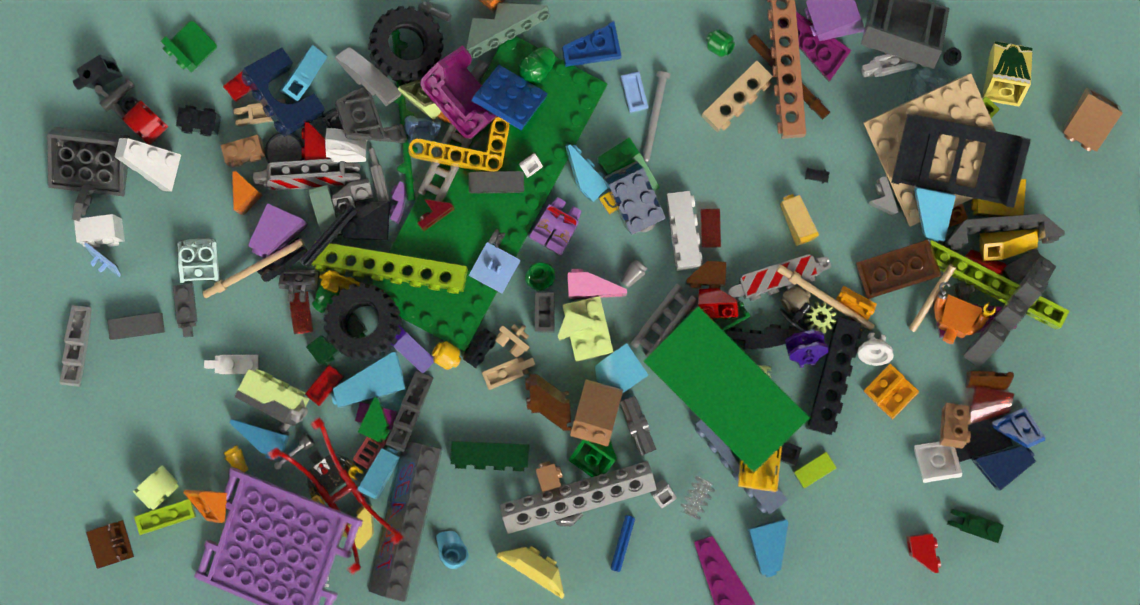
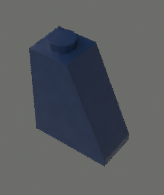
(1005, 465)

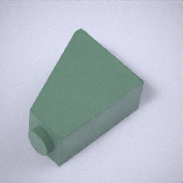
(323, 208)

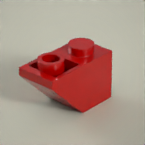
(314, 144)
(717, 303)
(922, 549)

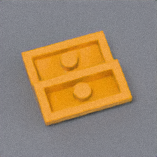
(891, 391)

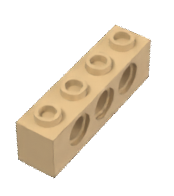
(755, 73)

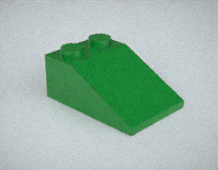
(623, 155)

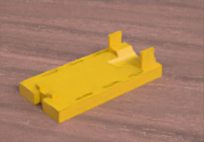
(764, 477)

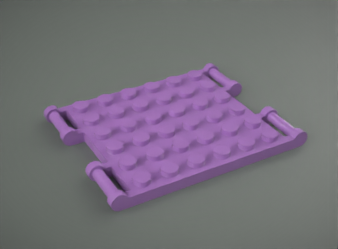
(276, 545)

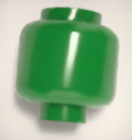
(720, 42)

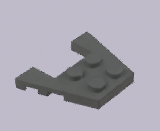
(362, 120)

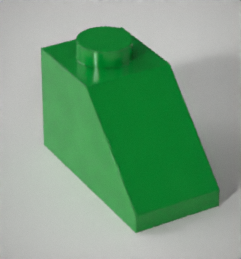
(375, 422)

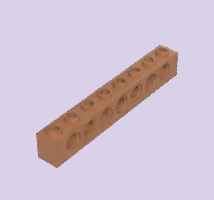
(798, 127)

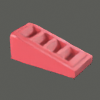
(362, 462)

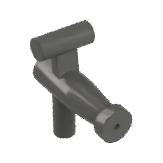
(110, 101)

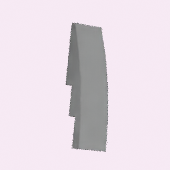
(368, 75)
(76, 345)

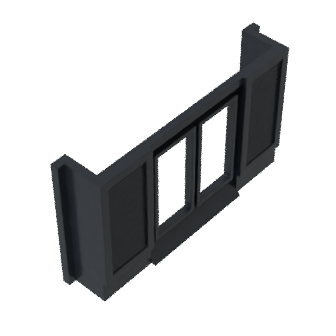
(999, 169)

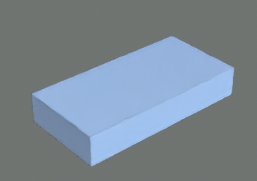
(634, 92)

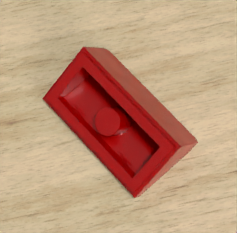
(993, 265)

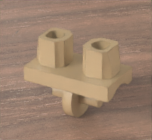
(505, 335)

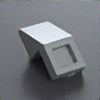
(350, 193)

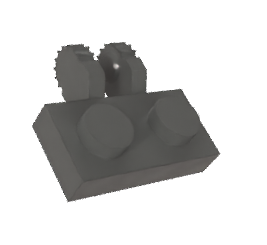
(299, 280)

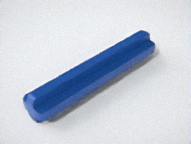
(622, 543)

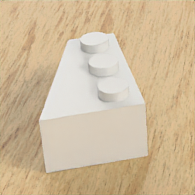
(149, 161)

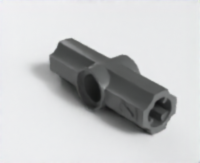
(638, 425)

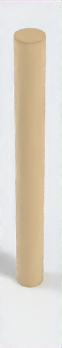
(931, 299)

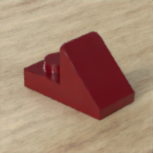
(439, 209)

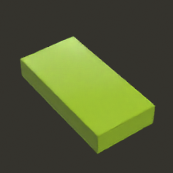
(815, 470)

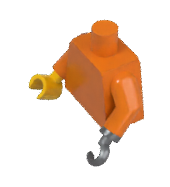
(958, 316)

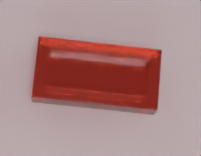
(710, 228)

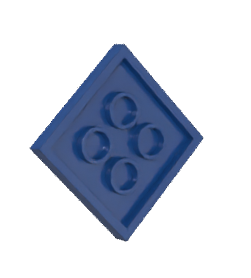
(509, 97)

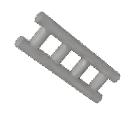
(434, 167)
(663, 309)

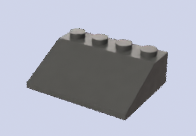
(85, 158)

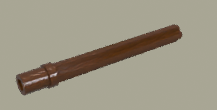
(812, 101)

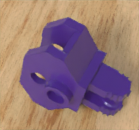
(806, 347)

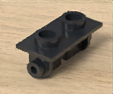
(485, 342)

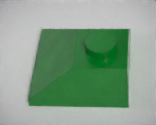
(593, 457)

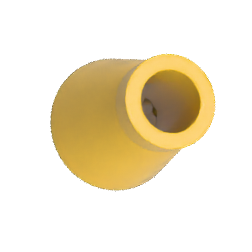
(236, 459)

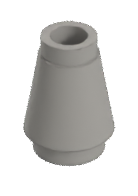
(633, 273)

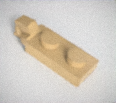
(507, 372)

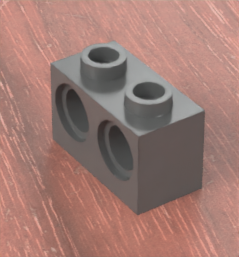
(544, 312)

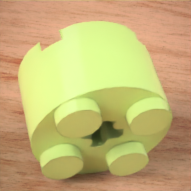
(155, 487)

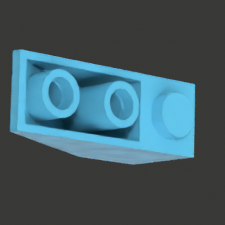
(303, 74)
(586, 178)

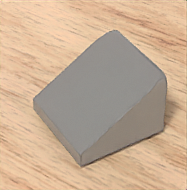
(663, 494)

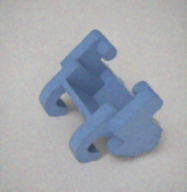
(421, 128)

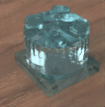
(924, 81)

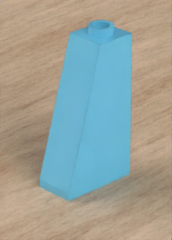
(374, 381)

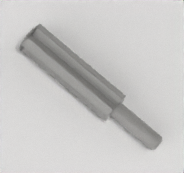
(378, 178)

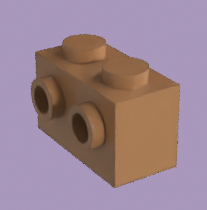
(243, 151)
(954, 425)
(549, 476)

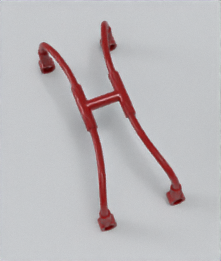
(350, 487)

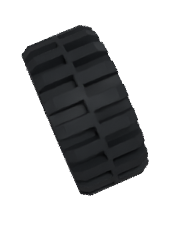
(418, 23)
(345, 305)

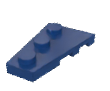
(593, 48)

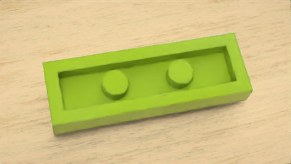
(165, 516)

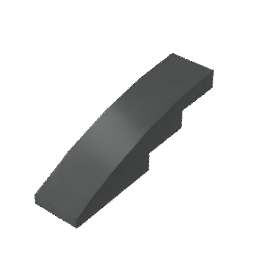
(409, 411)

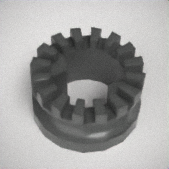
(496, 238)

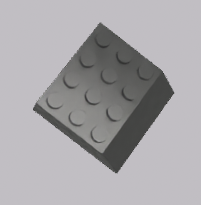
(907, 29)

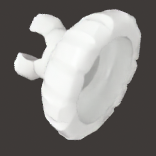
(875, 351)

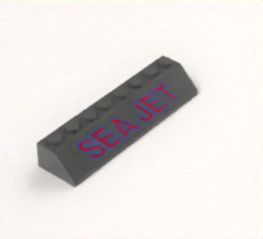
(408, 515)

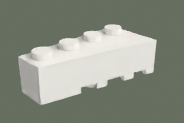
(683, 230)

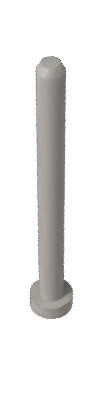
(663, 76)

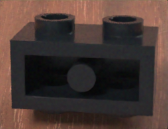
(193, 120)

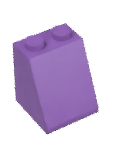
(834, 18)
(275, 231)

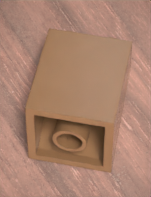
(1091, 120)
(596, 412)

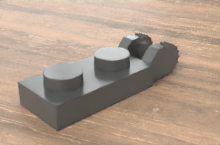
(82, 202)

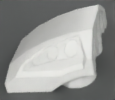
(343, 148)

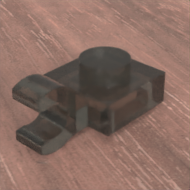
(963, 291)

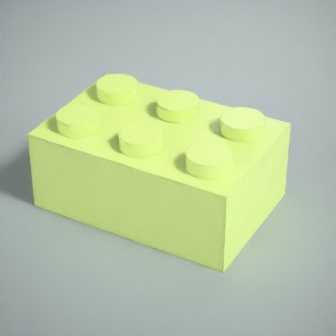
(594, 340)

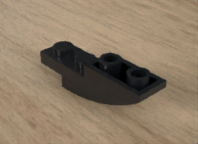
(772, 336)

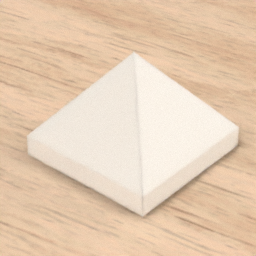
(530, 165)

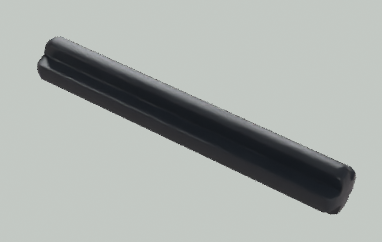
(328, 236)

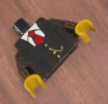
(328, 474)

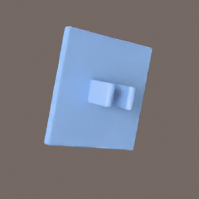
(99, 257)
(494, 267)

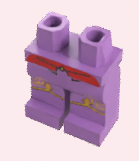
(557, 221)

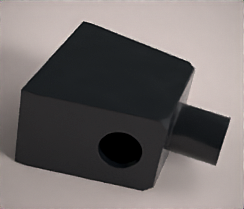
(96, 72)

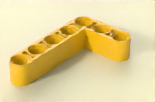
(484, 157)

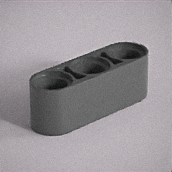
(496, 182)
(135, 326)

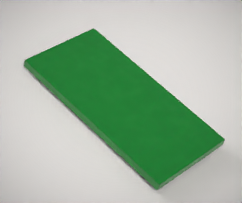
(726, 389)

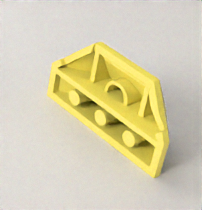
(535, 567)

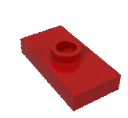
(324, 385)

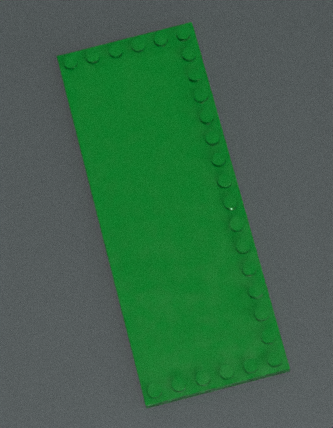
(476, 216)

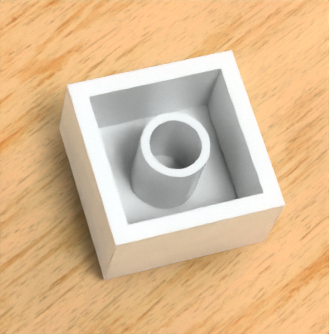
(99, 230)

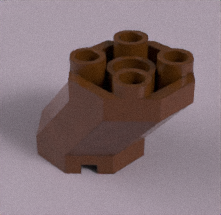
(548, 401)

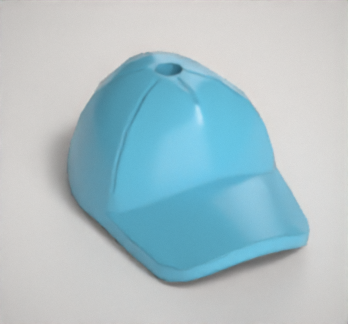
(451, 549)

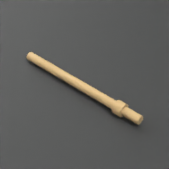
(795, 278)
(222, 285)

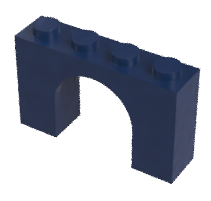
(286, 117)

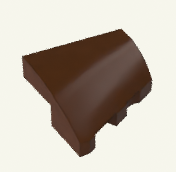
(989, 380)

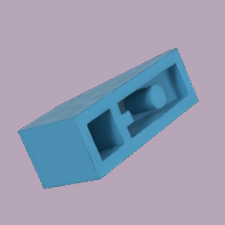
(261, 438)

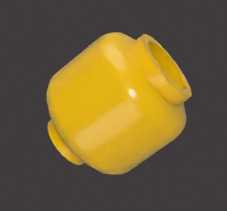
(446, 355)

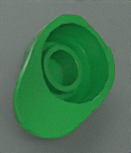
(536, 65)

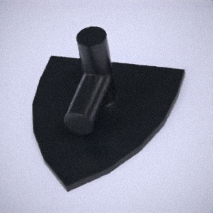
(797, 317)

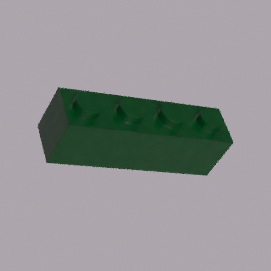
(490, 454)

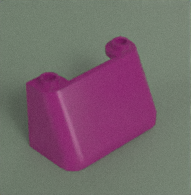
(452, 90)

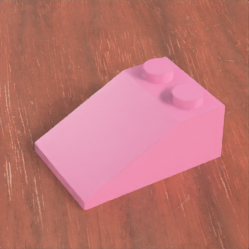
(587, 285)

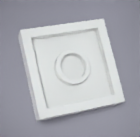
(937, 462)

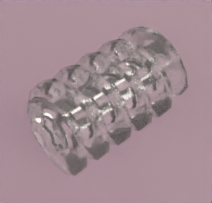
(697, 497)

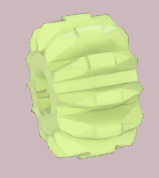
(817, 323)

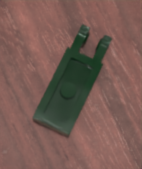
(977, 526)

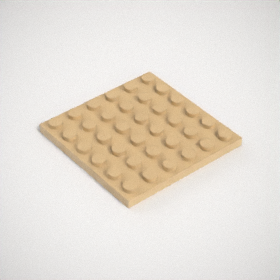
(953, 102)

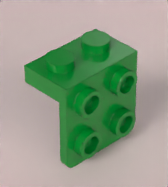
(189, 46)

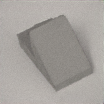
(887, 202)

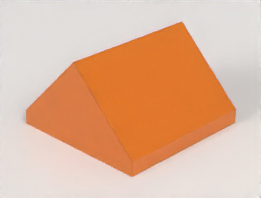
(243, 194)
(209, 504)

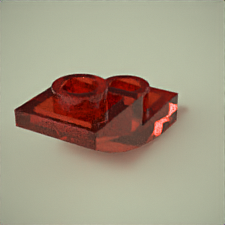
(301, 315)

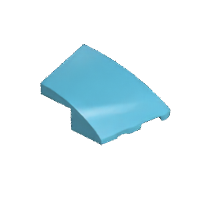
(620, 369)

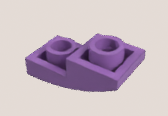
(399, 196)

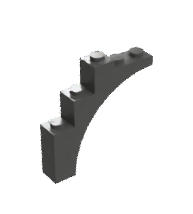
(1011, 313)

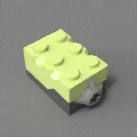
(273, 397)

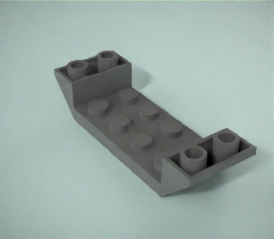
(1047, 229)

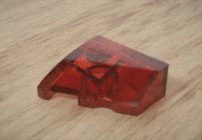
(989, 403)

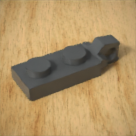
(185, 308)

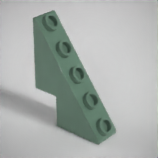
(508, 22)

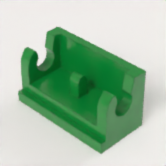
(728, 322)

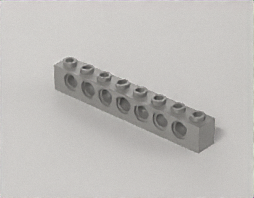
(577, 497)

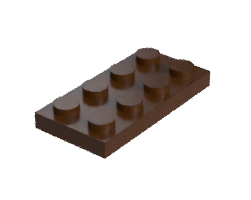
(898, 269)

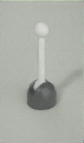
(305, 442)

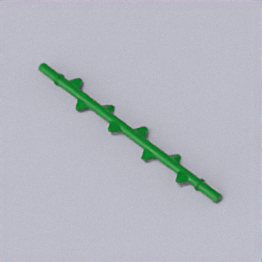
(406, 167)

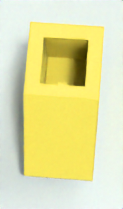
(366, 530)

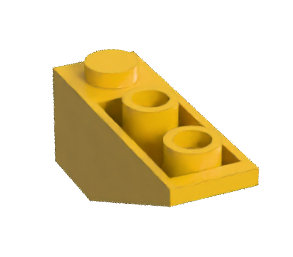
(1007, 243)

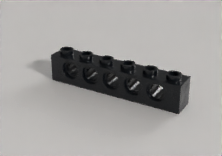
(841, 327)

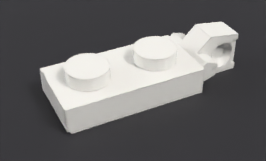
(886, 65)
(233, 364)

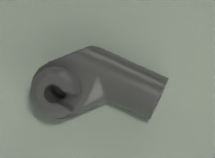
(569, 520)

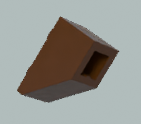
(709, 274)

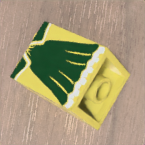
(1008, 73)

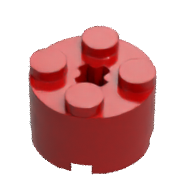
(145, 122)

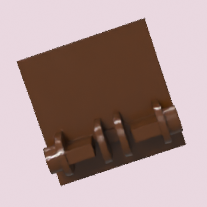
(110, 544)

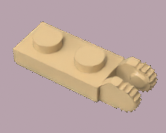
(255, 113)

